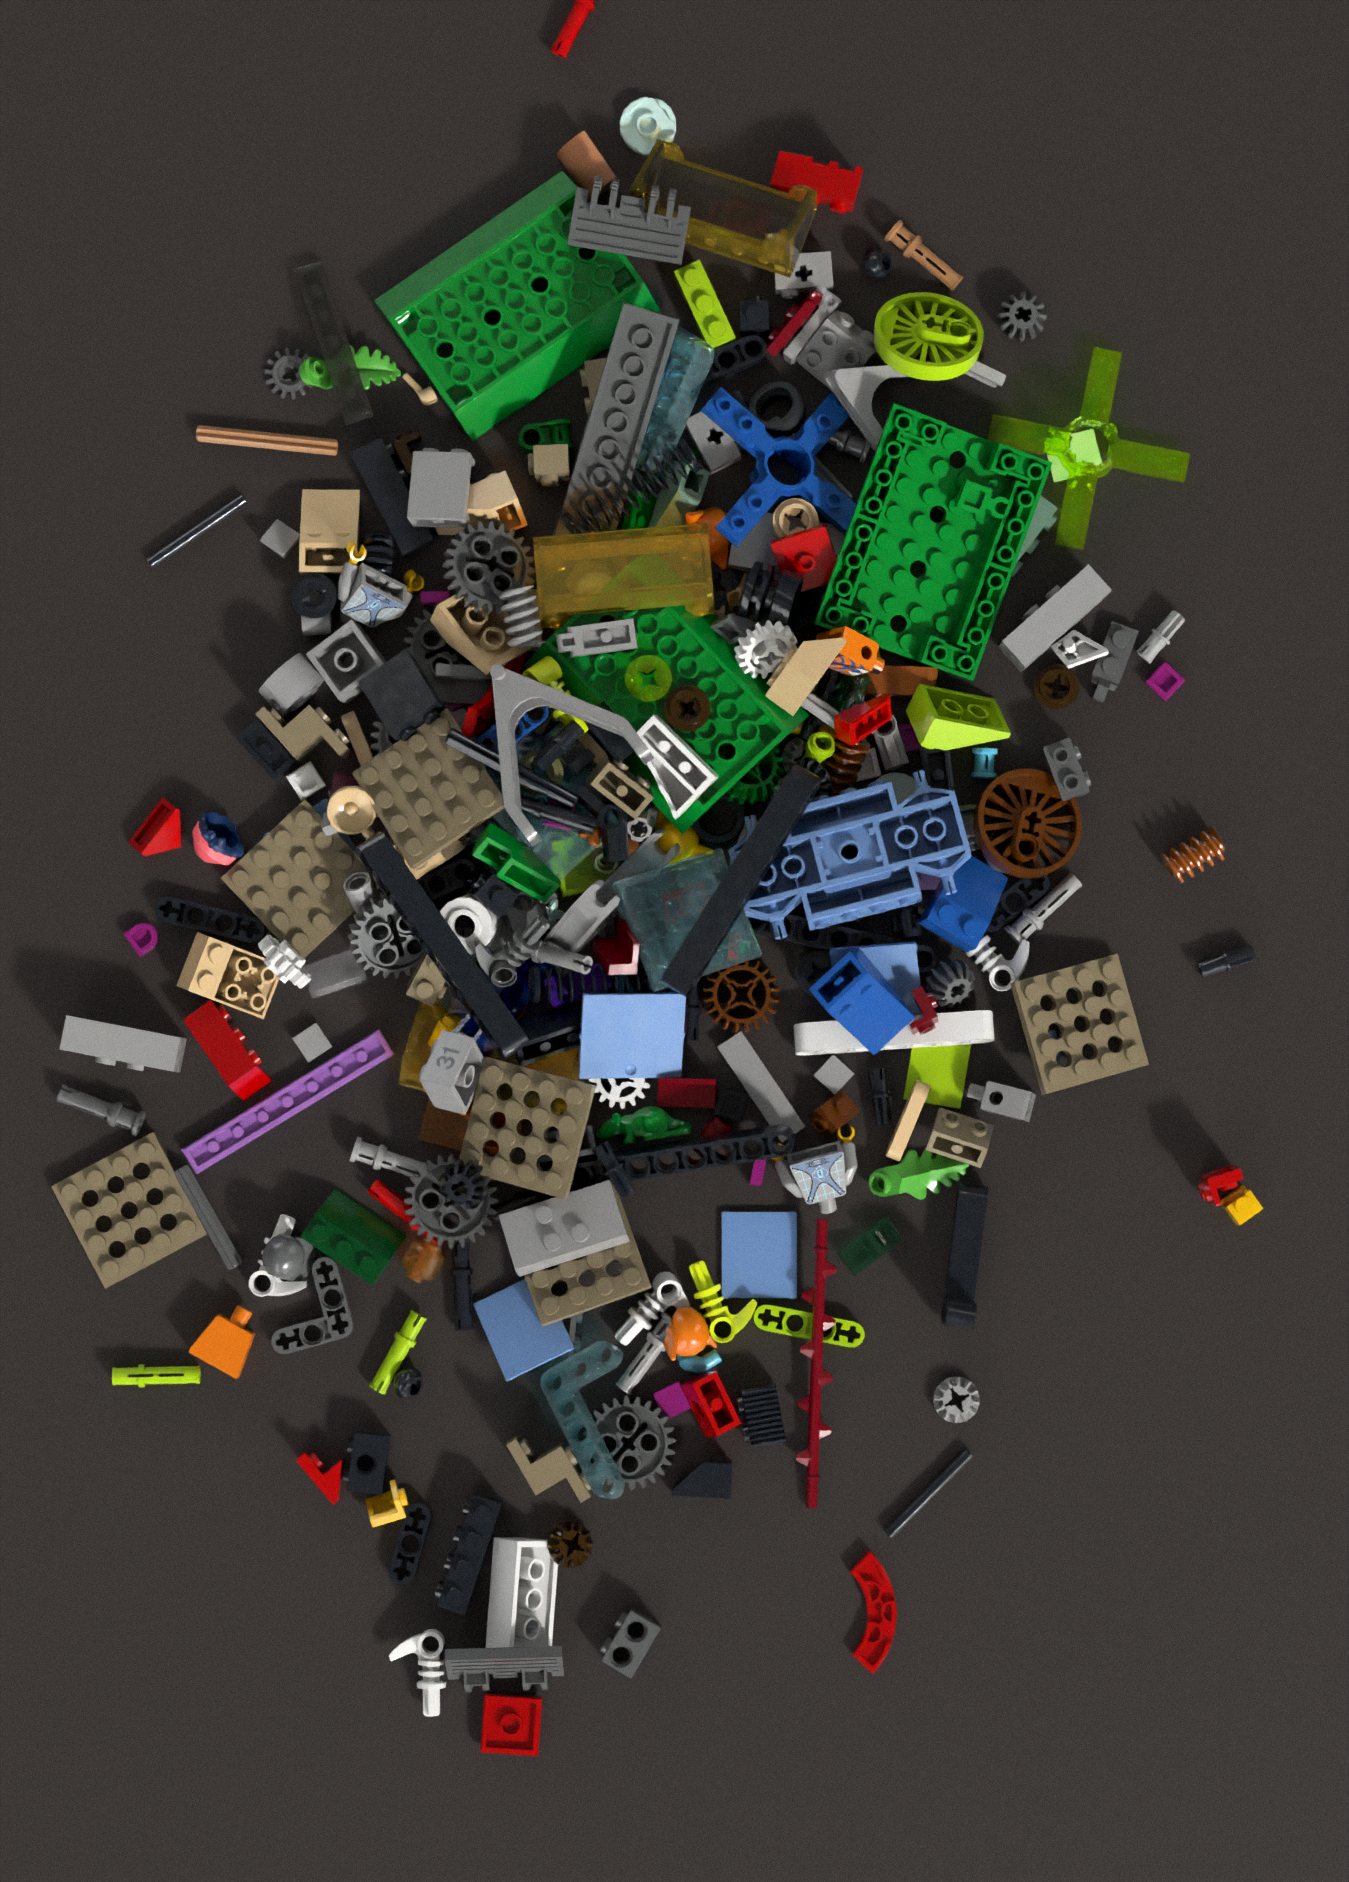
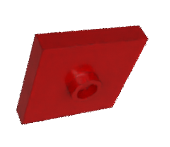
(806, 553)
(511, 1724)

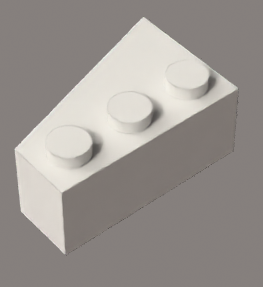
(675, 766)

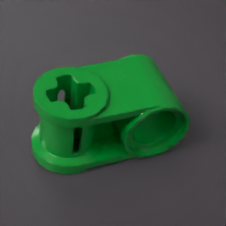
(547, 434)

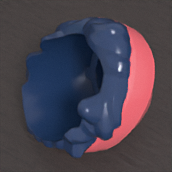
(216, 839)

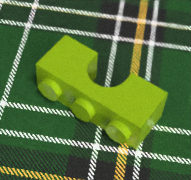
(704, 305)

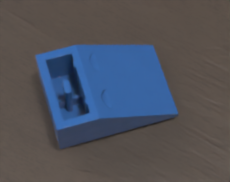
(862, 1001)

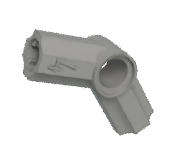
(890, 746)

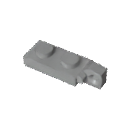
(797, 343)

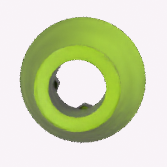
(820, 746)

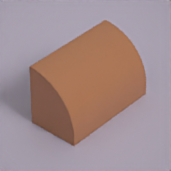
(584, 162)

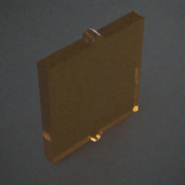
(443, 1127)

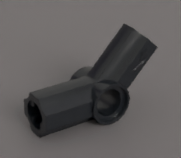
(614, 837)

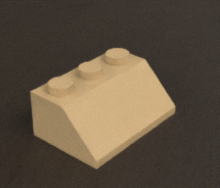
(801, 672)

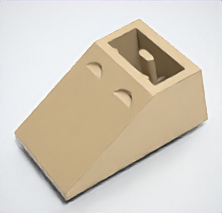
(492, 501)
(326, 527)
(228, 976)

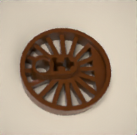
(1014, 816)

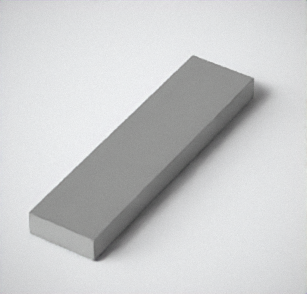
(759, 1083)

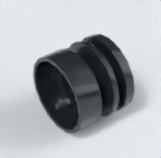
(770, 595)

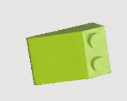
(954, 718)

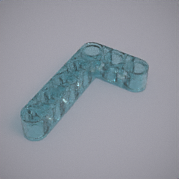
(675, 397)
(581, 1416)

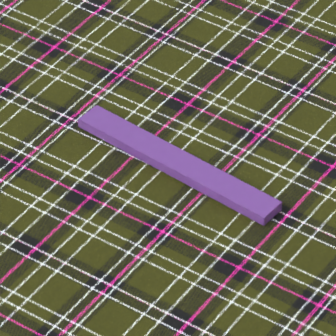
(288, 1101)

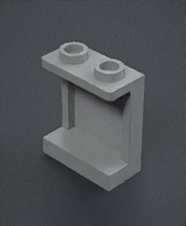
(440, 488)

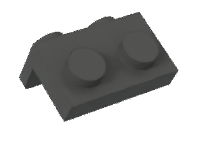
(1066, 770)

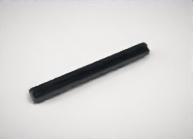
(526, 776)

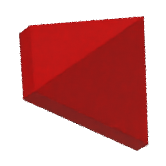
(159, 831)

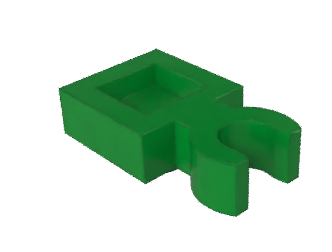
(976, 499)

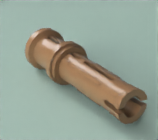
(909, 249)

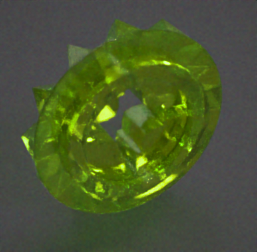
(647, 664)

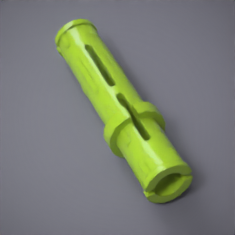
(398, 1351)
(120, 1376)

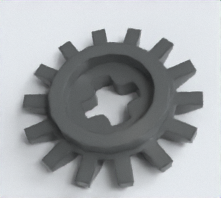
(278, 372)

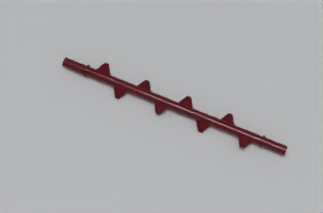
(818, 1375)

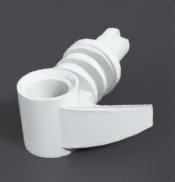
(994, 963)
(278, 1287)
(647, 1309)
(430, 1670)

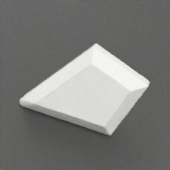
(1077, 649)

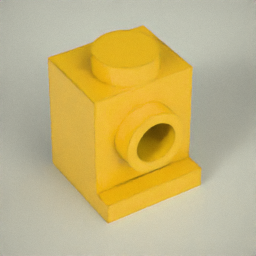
(1241, 1205)

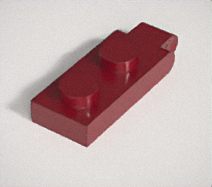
(794, 318)

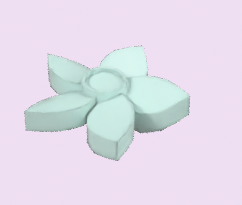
(554, 913)

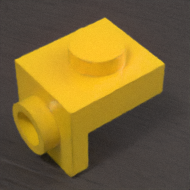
(388, 1506)

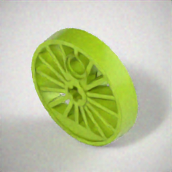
(946, 338)

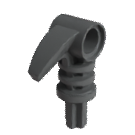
(502, 962)

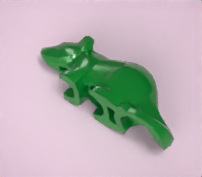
(648, 1122)

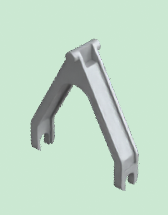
(856, 387)
(516, 696)
(588, 911)

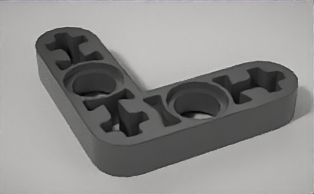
(324, 1323)

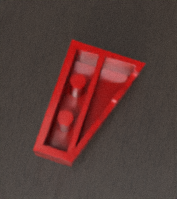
(834, 185)
(227, 1049)

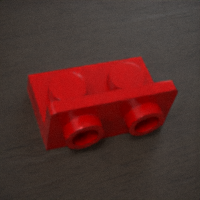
(1223, 1179)

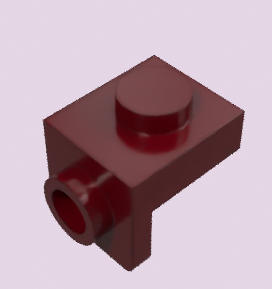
(926, 1005)

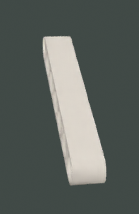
(952, 1029)

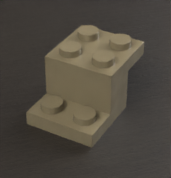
(305, 731)
(549, 1467)

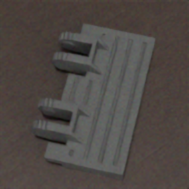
(629, 228)
(504, 1663)

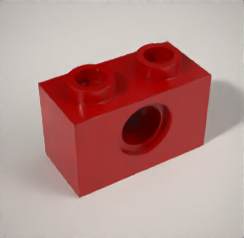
(710, 1404)

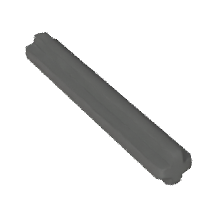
(208, 1217)

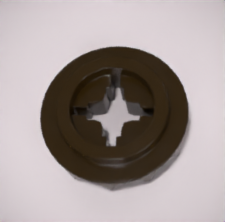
(1067, 679)
(673, 709)
(558, 1548)

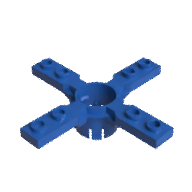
(797, 451)

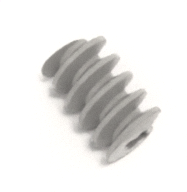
(521, 617)

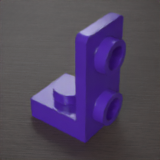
(576, 984)

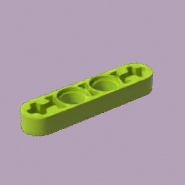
(806, 1330)

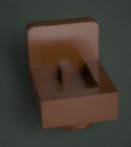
(833, 1114)

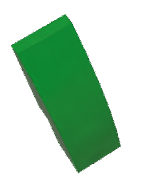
(515, 863)

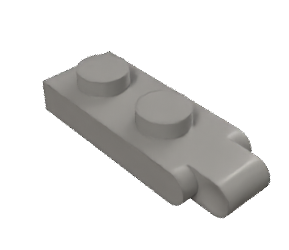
(598, 638)

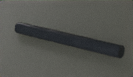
(197, 531)
(911, 1511)

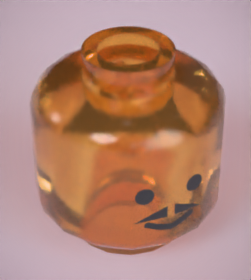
(422, 1261)

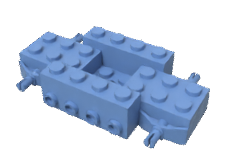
(892, 845)

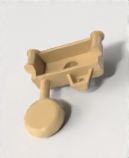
(352, 813)

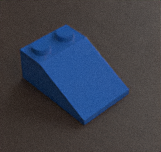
(968, 912)

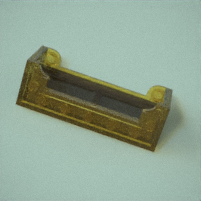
(728, 211)

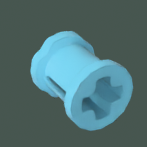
(984, 763)

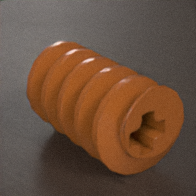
(1194, 854)

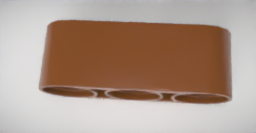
(901, 680)

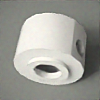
(486, 923)

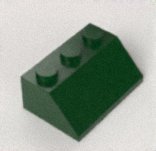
(353, 1236)

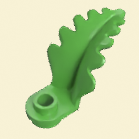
(373, 368)
(916, 1174)

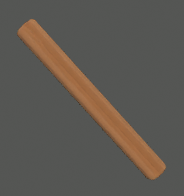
(267, 440)

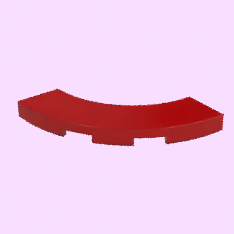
(480, 712)
(880, 1612)

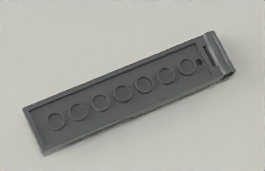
(619, 414)

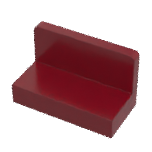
(620, 954)
(686, 1093)

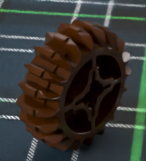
(726, 1009)

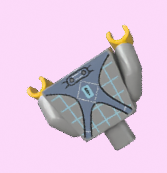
(371, 595)
(820, 1172)

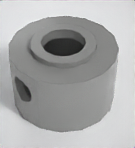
(291, 685)

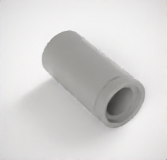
(359, 890)

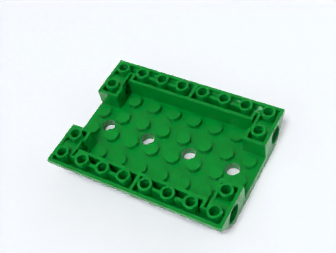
(538, 333)
(963, 555)
(697, 658)

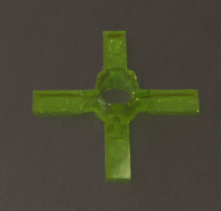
(1083, 475)

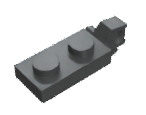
(1110, 668)

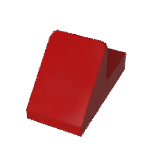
(327, 1482)

